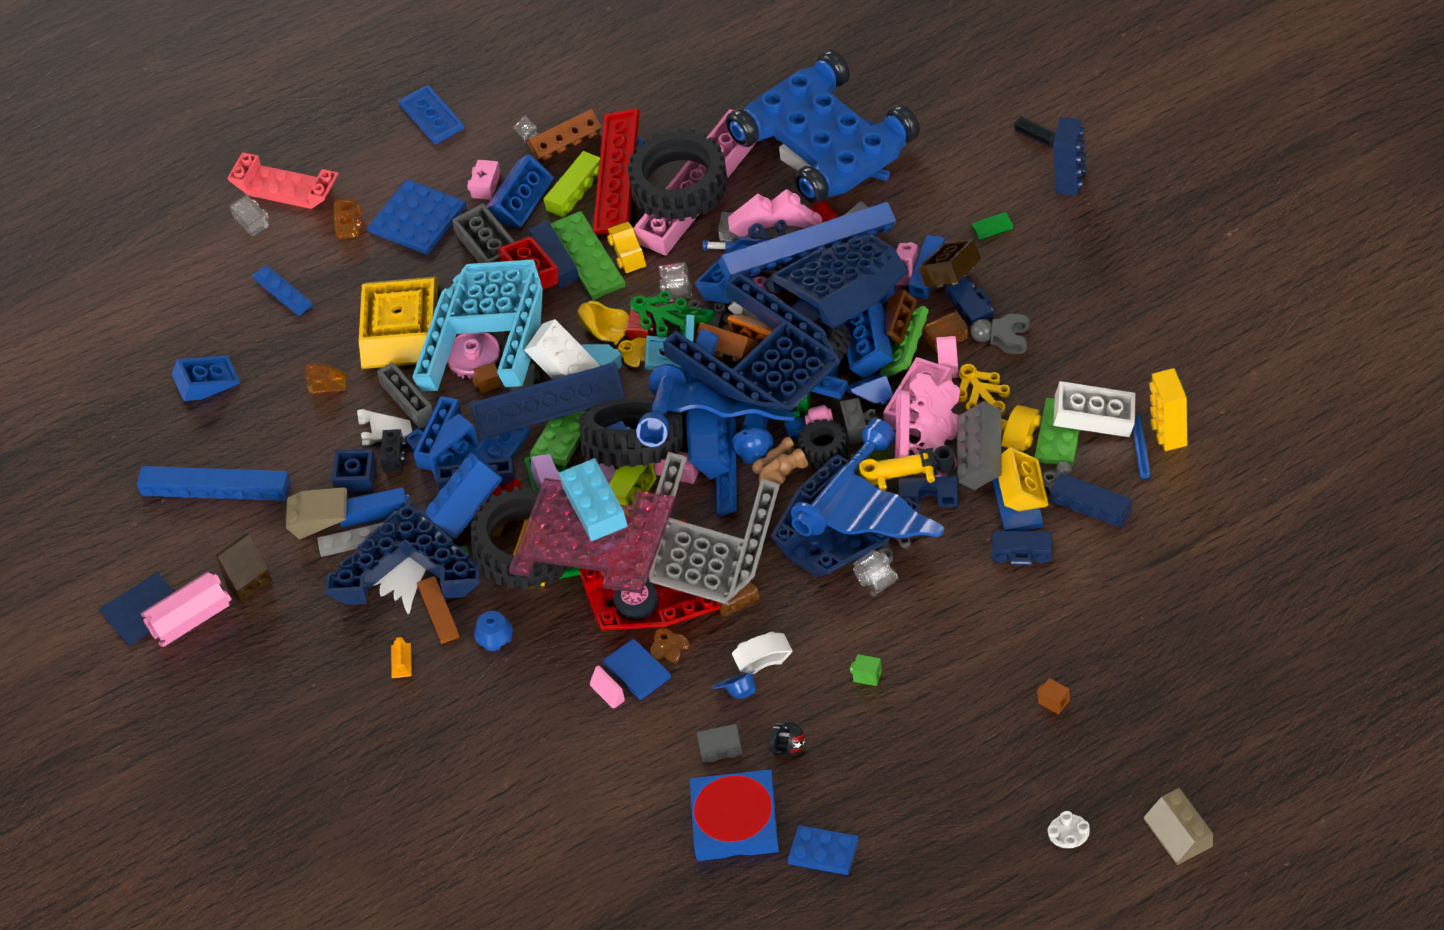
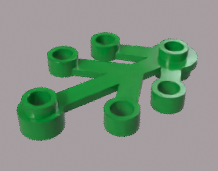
(659, 312)

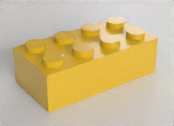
(1168, 409)

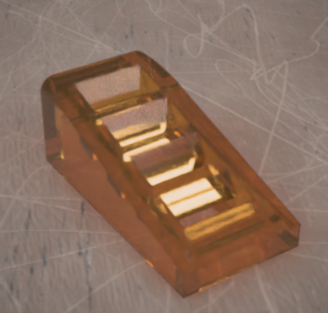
(743, 598)

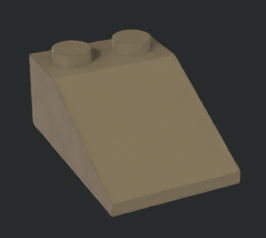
(315, 510)

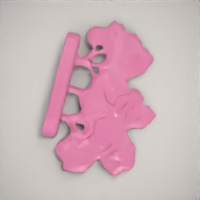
(934, 420)

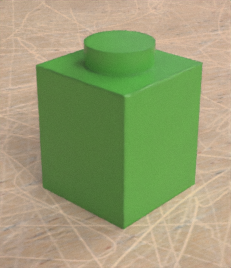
(866, 670)

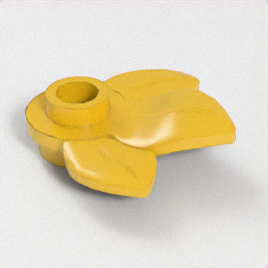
(633, 351)

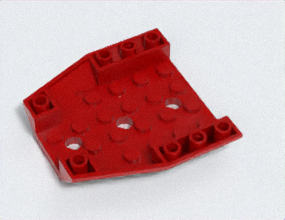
(672, 605)

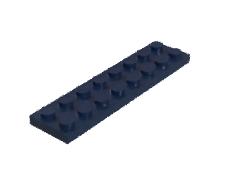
(547, 401)

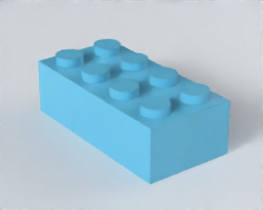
(593, 499)

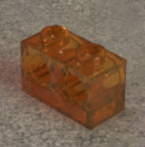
(346, 218)

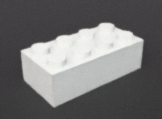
(558, 351)
(1094, 409)

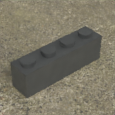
(405, 395)

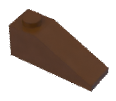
(898, 314)

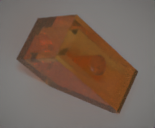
(324, 378)

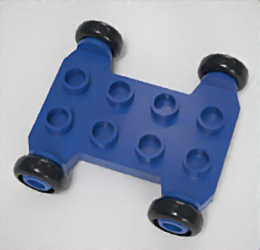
(823, 129)

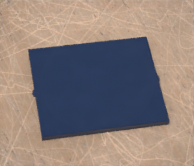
(126, 609)

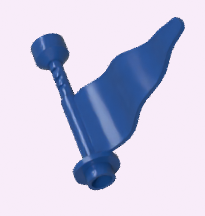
(674, 394)
(859, 507)

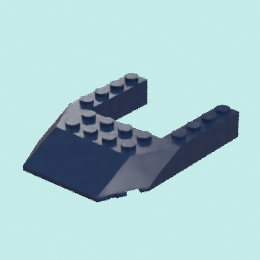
(775, 371)

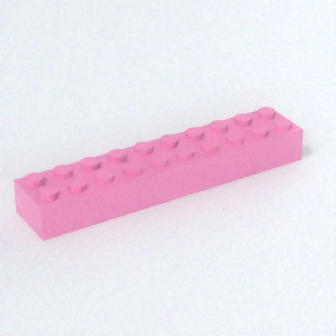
(664, 234)

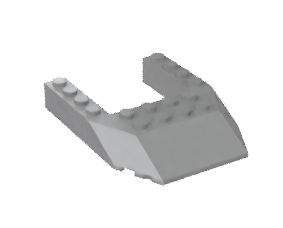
(707, 560)

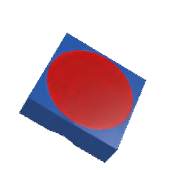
(733, 815)

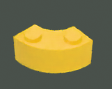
(626, 247)
(1021, 427)

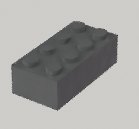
(481, 234)
(979, 445)

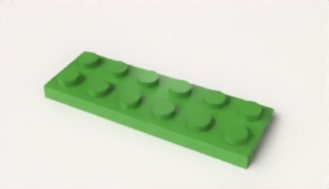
(592, 261)

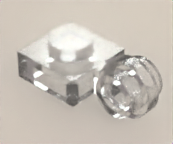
(526, 128)

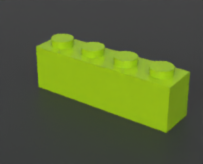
(573, 184)

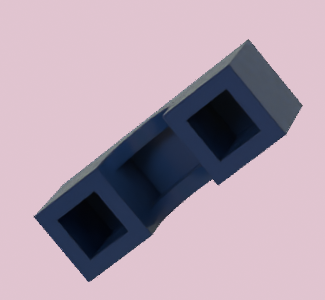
(943, 488)

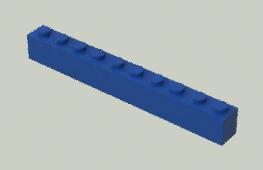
(805, 241)

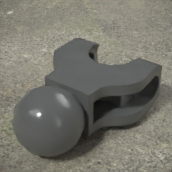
(1003, 332)

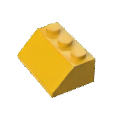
(1021, 481)

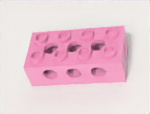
(938, 373)

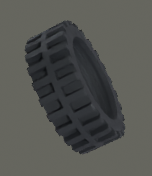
(675, 147)
(623, 446)
(496, 563)

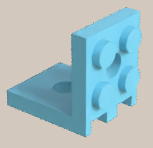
(654, 347)

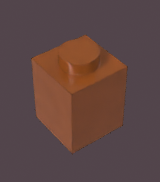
(486, 378)
(1053, 695)

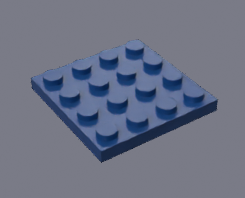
(416, 216)

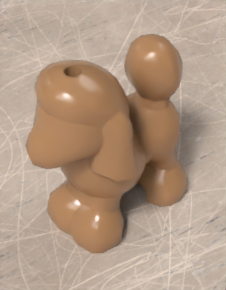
(780, 462)

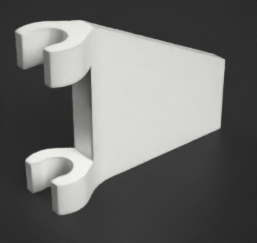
(378, 423)

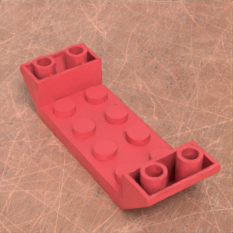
(280, 184)

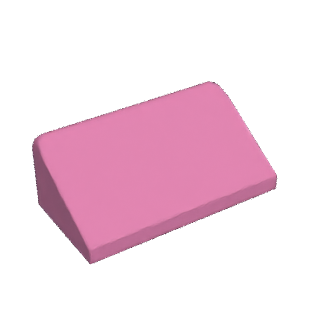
(607, 687)

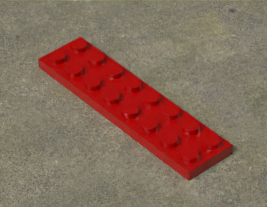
(613, 185)

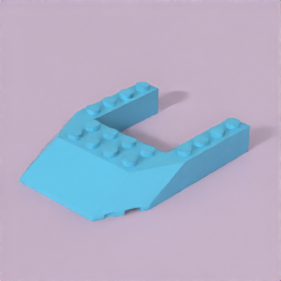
(480, 301)

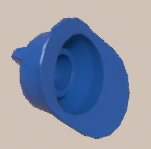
(738, 686)

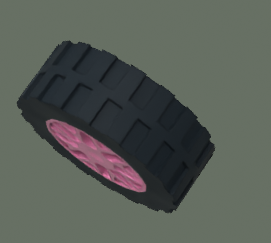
(636, 605)

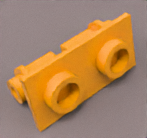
(401, 658)

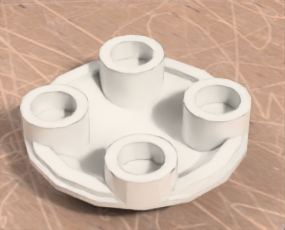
(1068, 830)

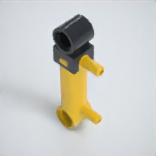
(926, 462)

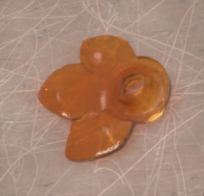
(669, 647)

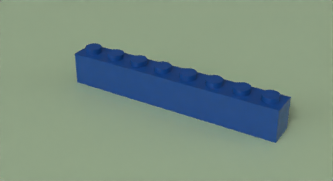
(214, 483)

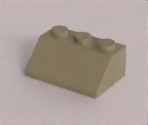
(1179, 827)

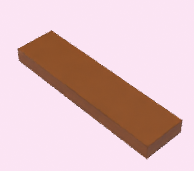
(438, 610)

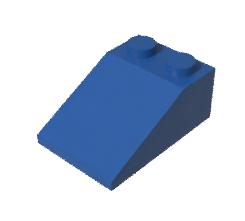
(203, 376)
(454, 443)

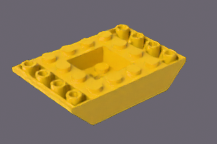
(391, 335)

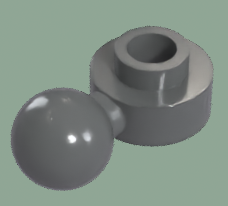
(1062, 467)

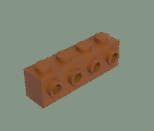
(564, 135)

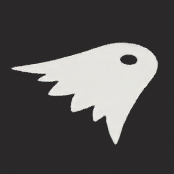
(403, 581)

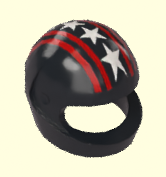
(786, 738)

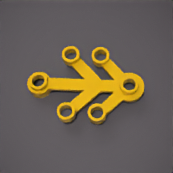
(969, 373)

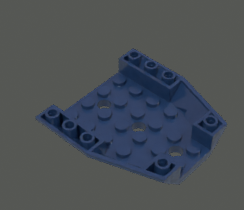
(842, 277)
(834, 547)

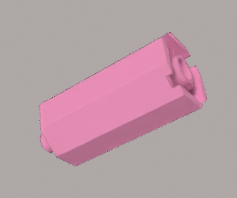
(186, 608)

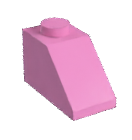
(948, 354)

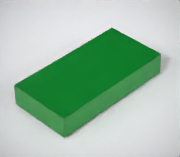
(992, 225)

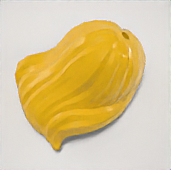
(603, 322)

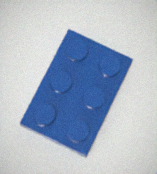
(823, 850)

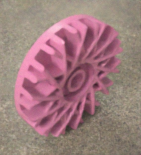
(473, 351)

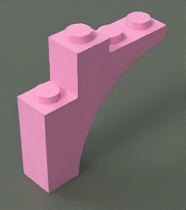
(767, 213)

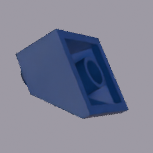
(873, 389)

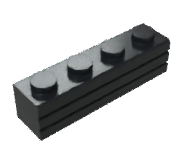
(1034, 131)

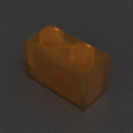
(944, 327)

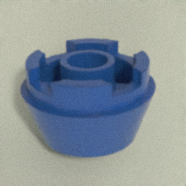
(493, 630)

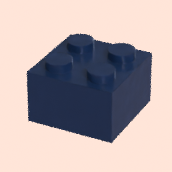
(354, 470)

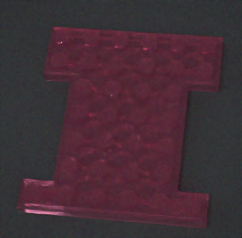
(559, 538)

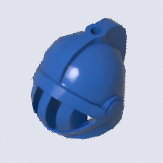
(752, 443)

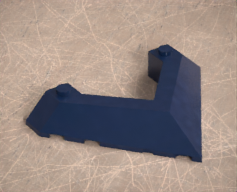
(403, 536)

